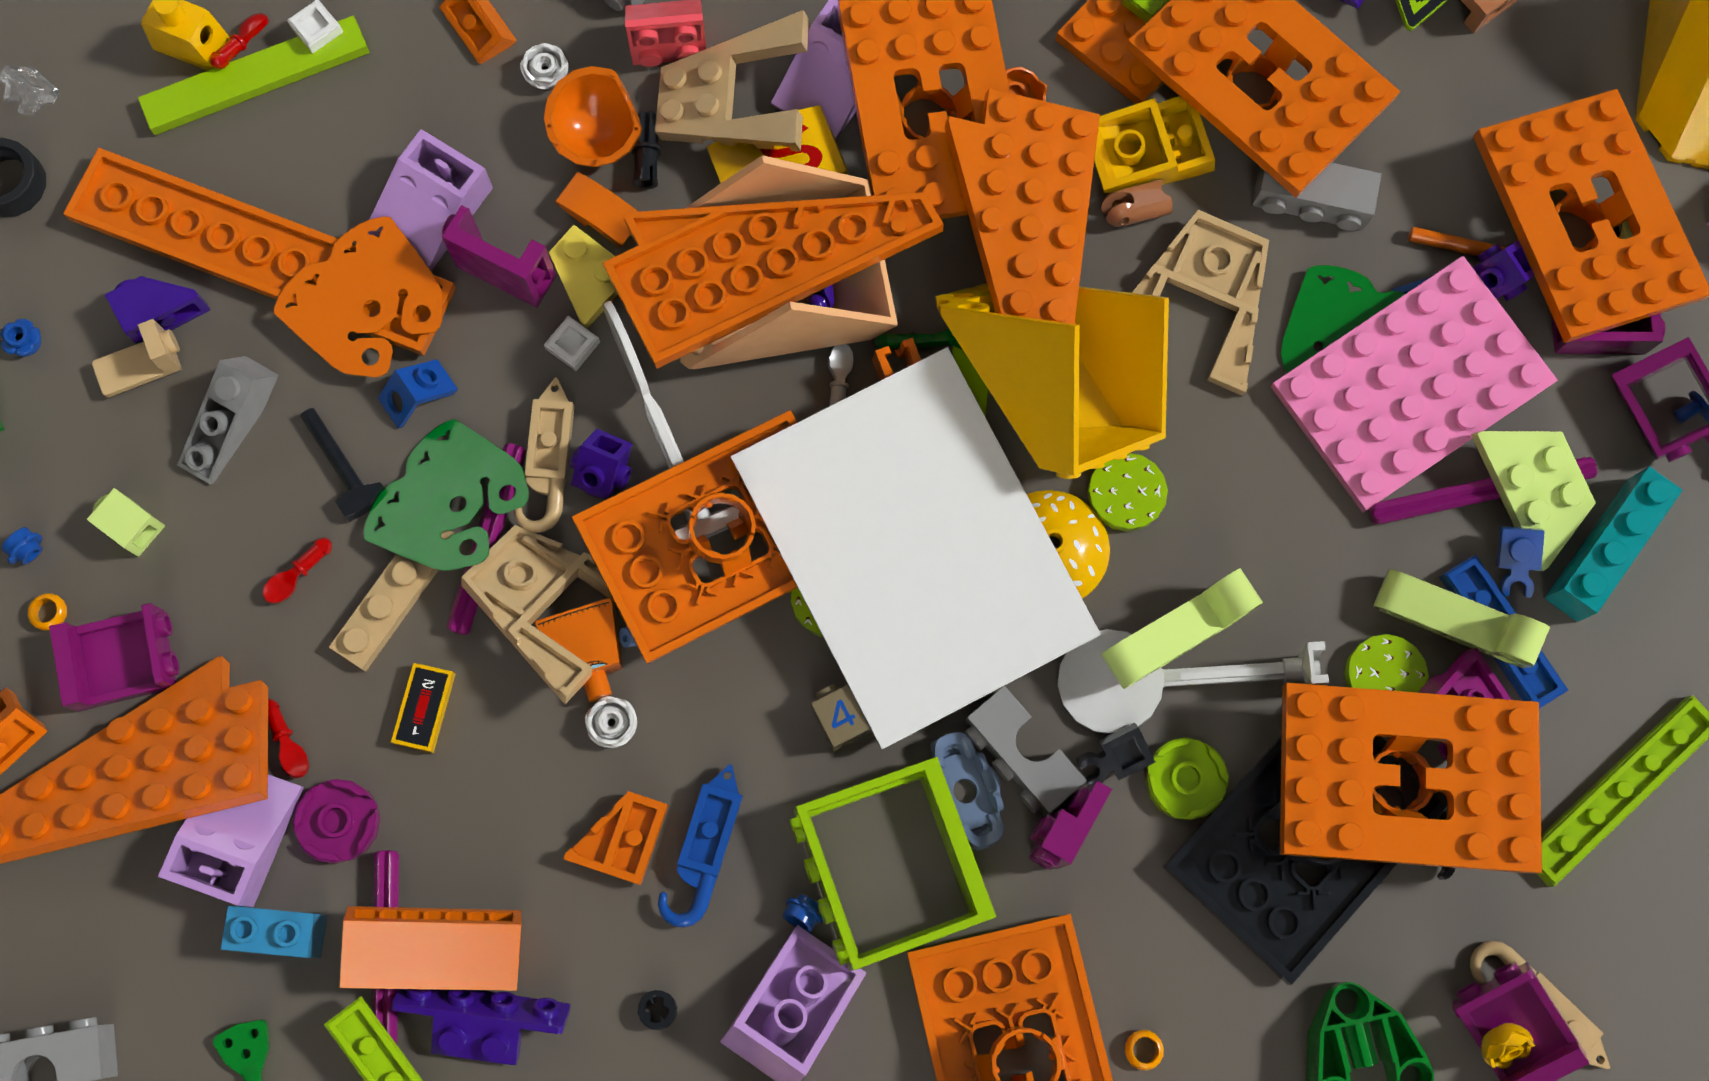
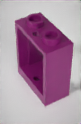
(1648, 336)
(1648, 367)

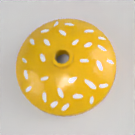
(1081, 535)

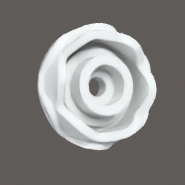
(541, 56)
(604, 710)

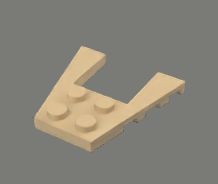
(699, 90)
(1225, 268)
(518, 585)

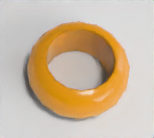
(35, 605)
(1159, 1049)

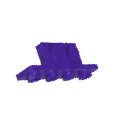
(482, 1022)

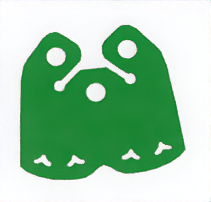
(1329, 311)
(425, 493)

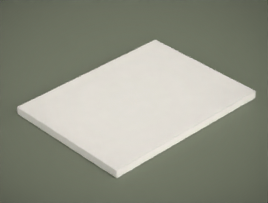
(915, 547)

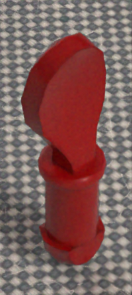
(247, 30)
(283, 584)
(291, 755)

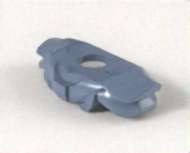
(962, 762)

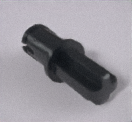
(646, 153)

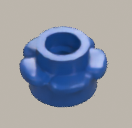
(27, 344)
(22, 546)
(802, 912)

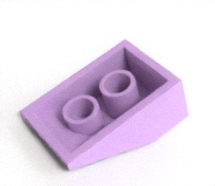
(793, 1008)

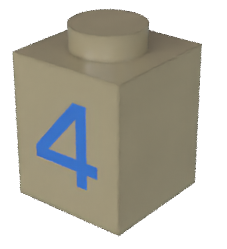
(839, 716)

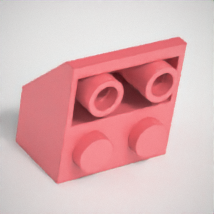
(664, 31)

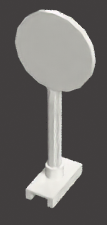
(707, 522)
(1101, 704)

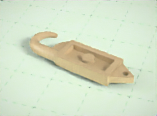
(548, 454)
(1585, 1031)

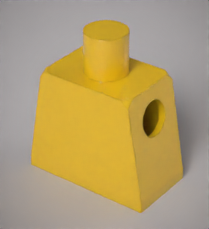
(176, 31)

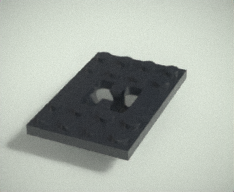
(1259, 890)

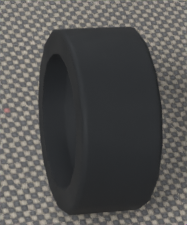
(32, 184)

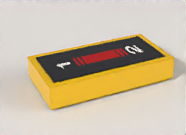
(423, 707)

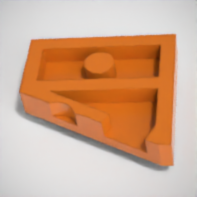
(622, 839)

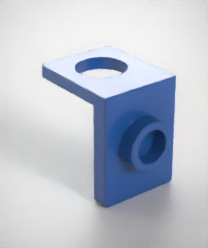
(415, 386)

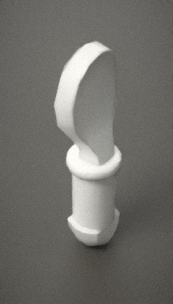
(840, 365)

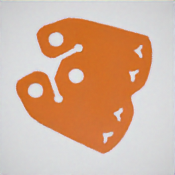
(346, 283)

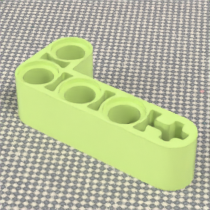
(1182, 629)
(1502, 636)

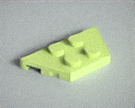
(1537, 483)

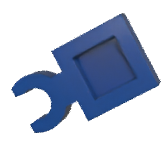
(1519, 552)

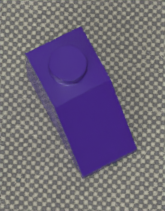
(148, 299)

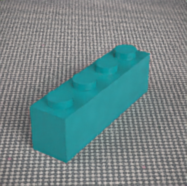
(1613, 544)

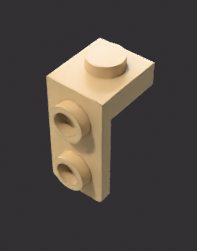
(140, 362)

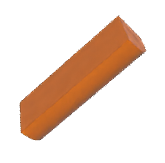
(430, 948)

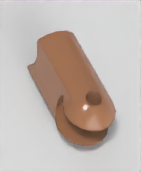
(1136, 204)

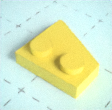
(581, 270)

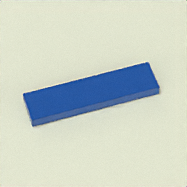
(1475, 583)

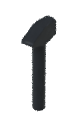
(359, 497)

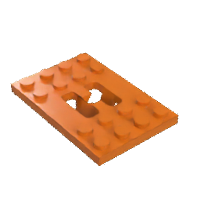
(919, 40)
(1305, 119)
(1609, 277)
(653, 569)
(1334, 776)
(1000, 983)

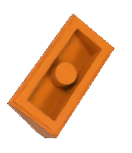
(478, 27)

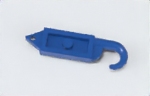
(705, 846)

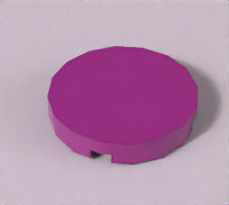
(336, 821)

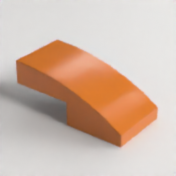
(596, 207)

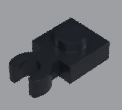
(1122, 753)

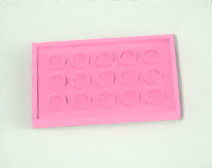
(1413, 383)

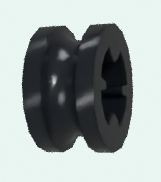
(646, 1017)

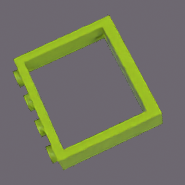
(954, 840)

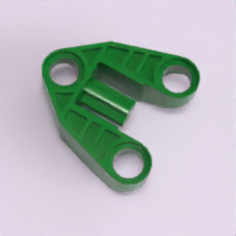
(1392, 1035)

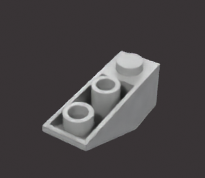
(226, 415)

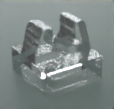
(29, 86)

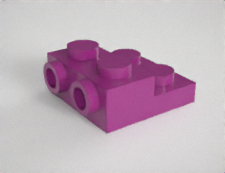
(1466, 677)
(1063, 833)

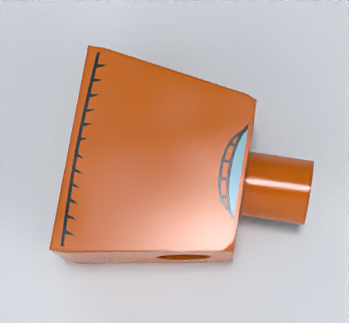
(591, 636)

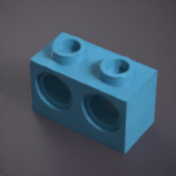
(274, 932)

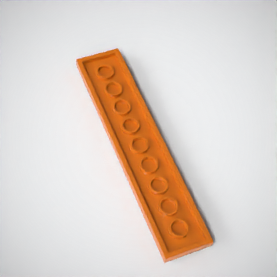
(216, 234)

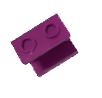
(522, 278)
(114, 658)
(1521, 999)

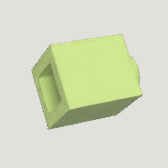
(125, 522)

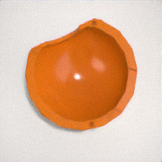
(591, 117)

